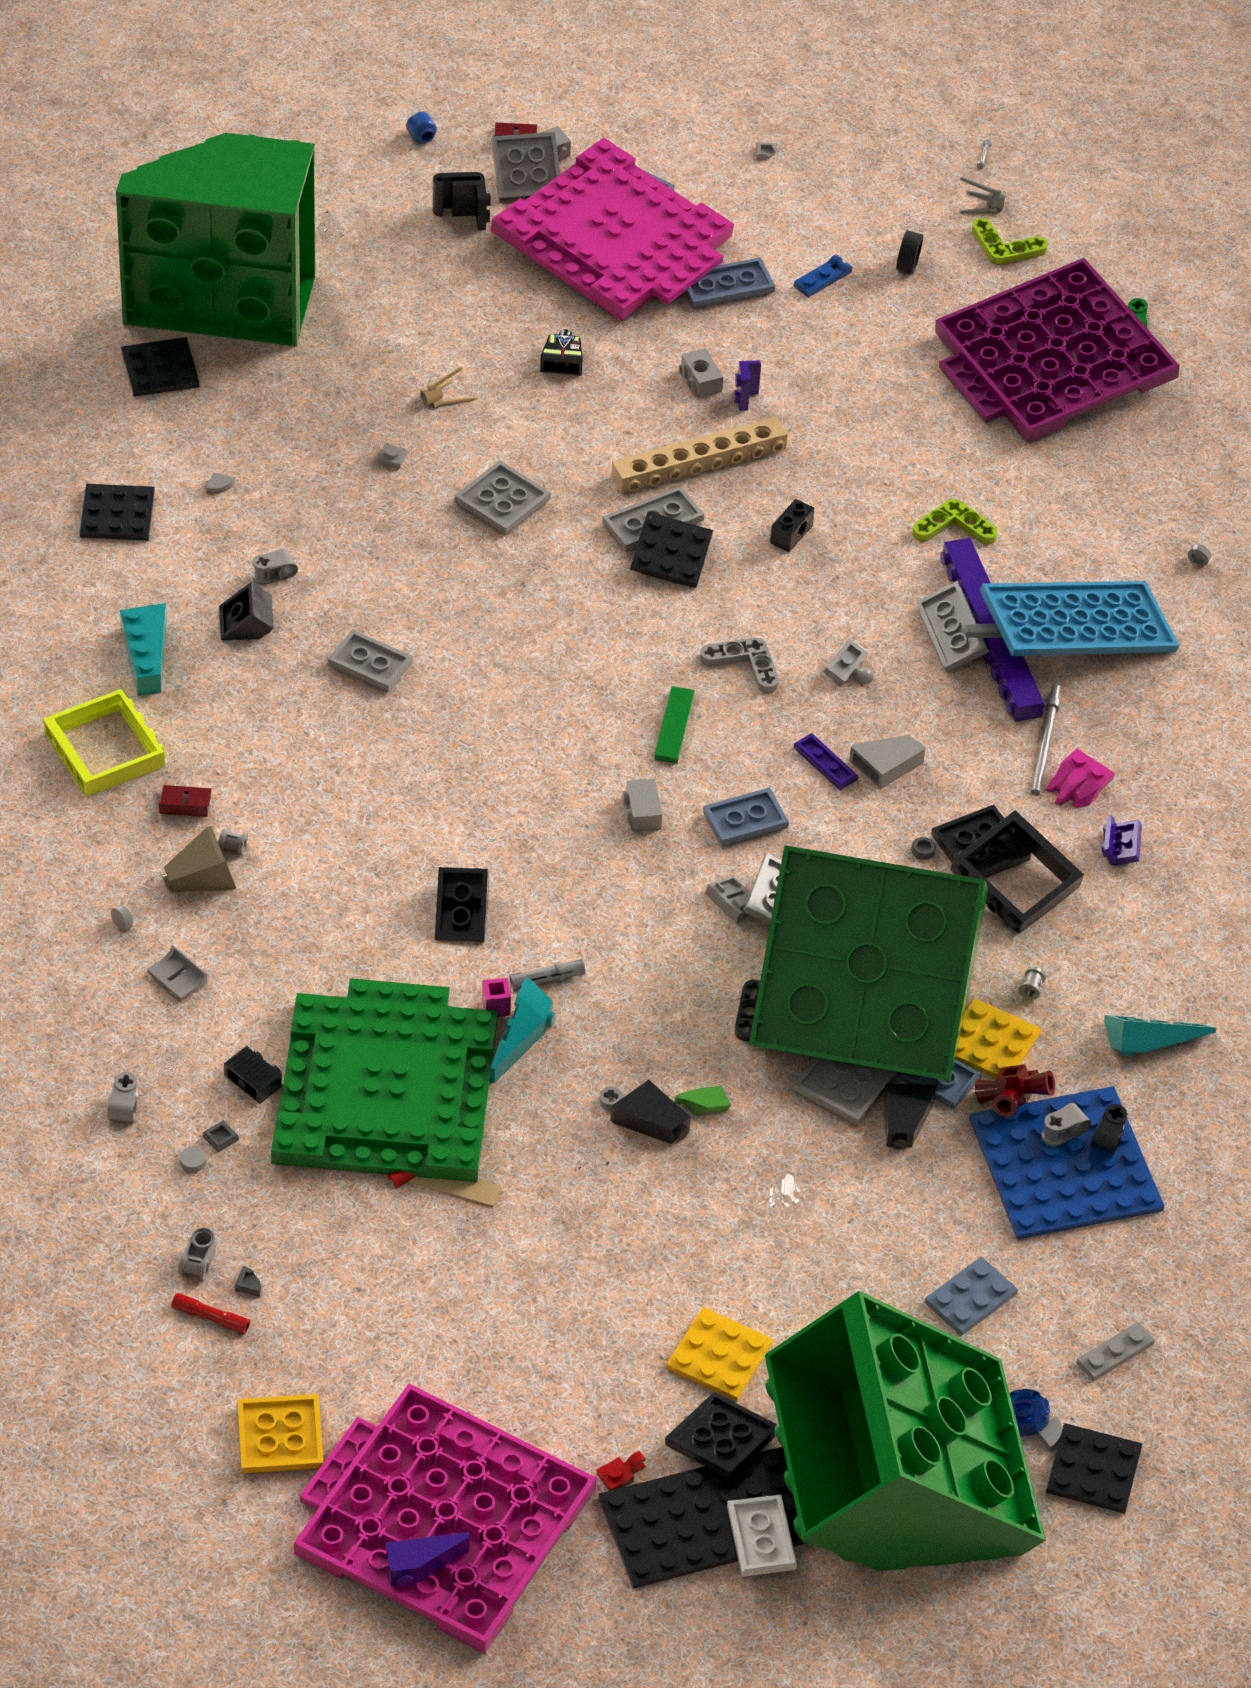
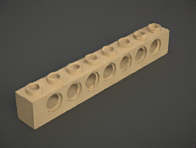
(699, 455)

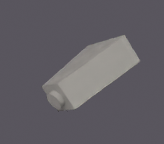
(887, 758)

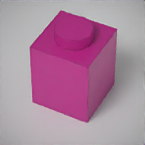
(497, 996)

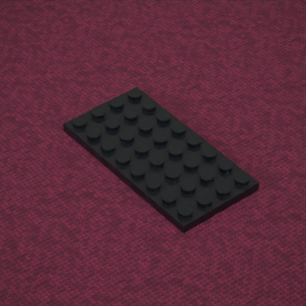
(683, 1518)

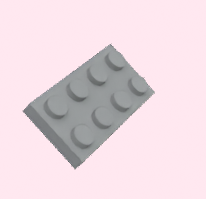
(628, 522)
(945, 618)

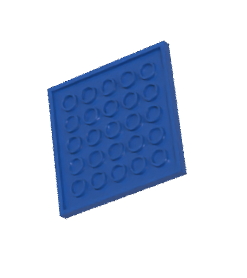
(1064, 1184)

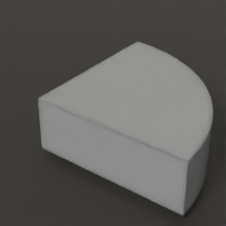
(764, 150)
(219, 482)
(1051, 1433)

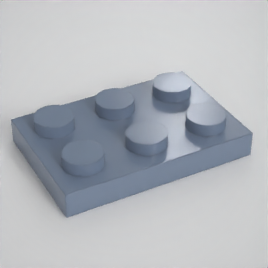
(745, 816)
(971, 1296)

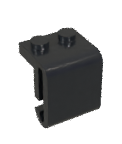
(464, 194)

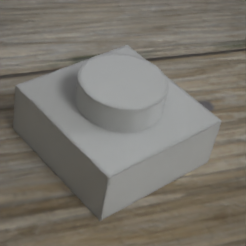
(392, 456)

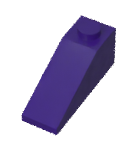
(418, 1558)

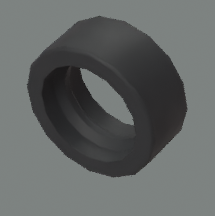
(909, 251)

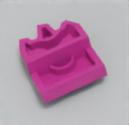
(1079, 779)

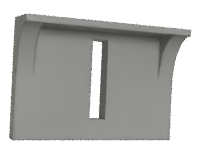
(726, 888)
(171, 966)

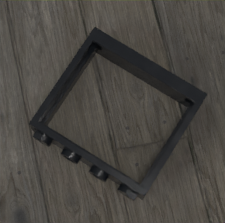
(1042, 850)

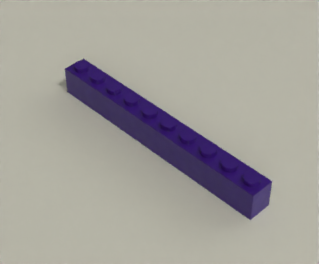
(1011, 672)

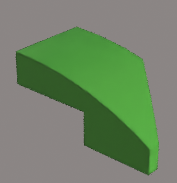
(704, 1099)

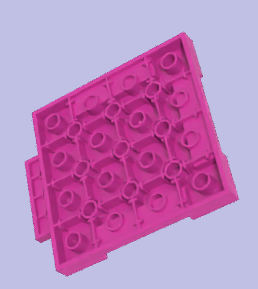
(615, 232)
(439, 1475)

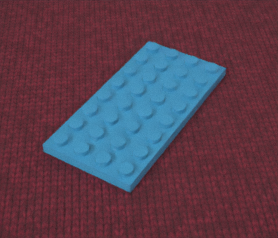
(1078, 618)

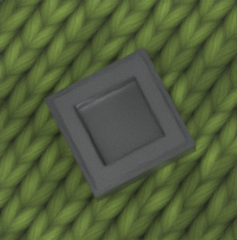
(220, 1136)

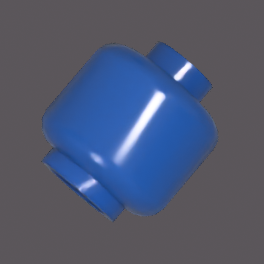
(421, 127)

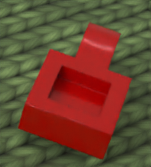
(619, 1473)

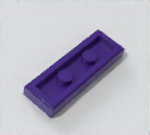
(825, 761)

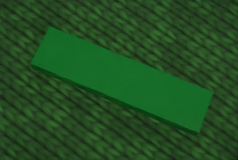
(674, 724)

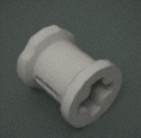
(233, 841)
(1033, 979)

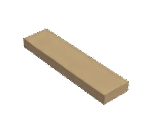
(479, 1192)

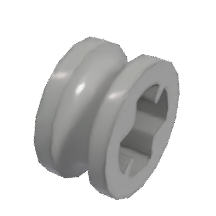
(609, 1091)

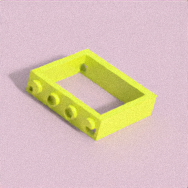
(92, 710)

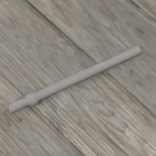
(1052, 707)

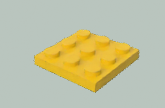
(994, 1038)
(719, 1354)
(280, 1433)

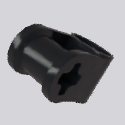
(1110, 1129)

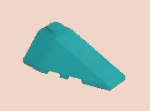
(527, 1026)
(1138, 1035)

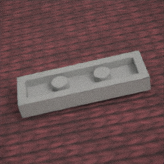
(1115, 1351)

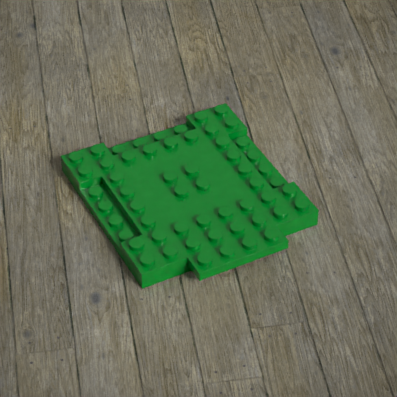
(386, 1082)

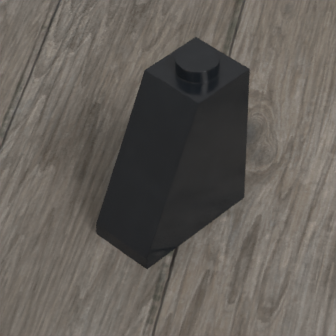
(906, 1112)
(651, 1114)

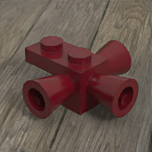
(1013, 1088)

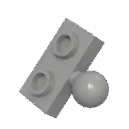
(847, 663)

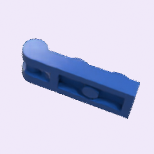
(823, 276)

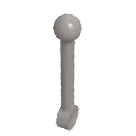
(980, 164)

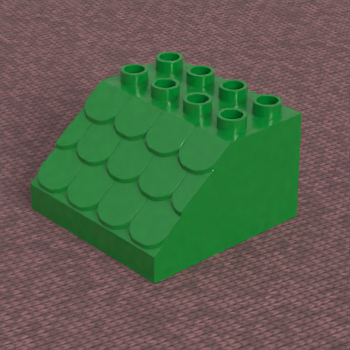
(220, 239)
(868, 963)
(900, 1441)

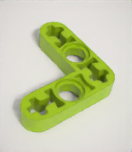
(1005, 250)
(952, 516)

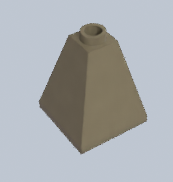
(199, 866)

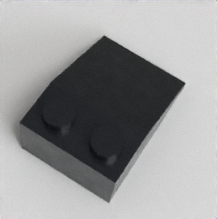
(462, 904)

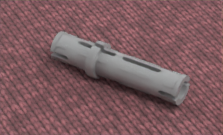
(550, 973)

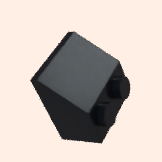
(246, 614)

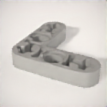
(752, 656)

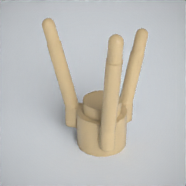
(433, 392)

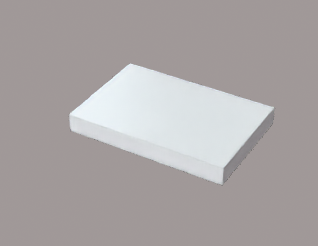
(761, 1535)

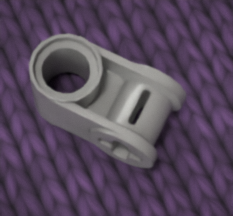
(275, 565)
(123, 1098)
(1064, 1125)
(197, 1257)

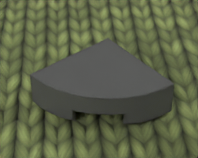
(248, 1282)

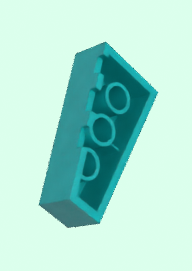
(144, 641)

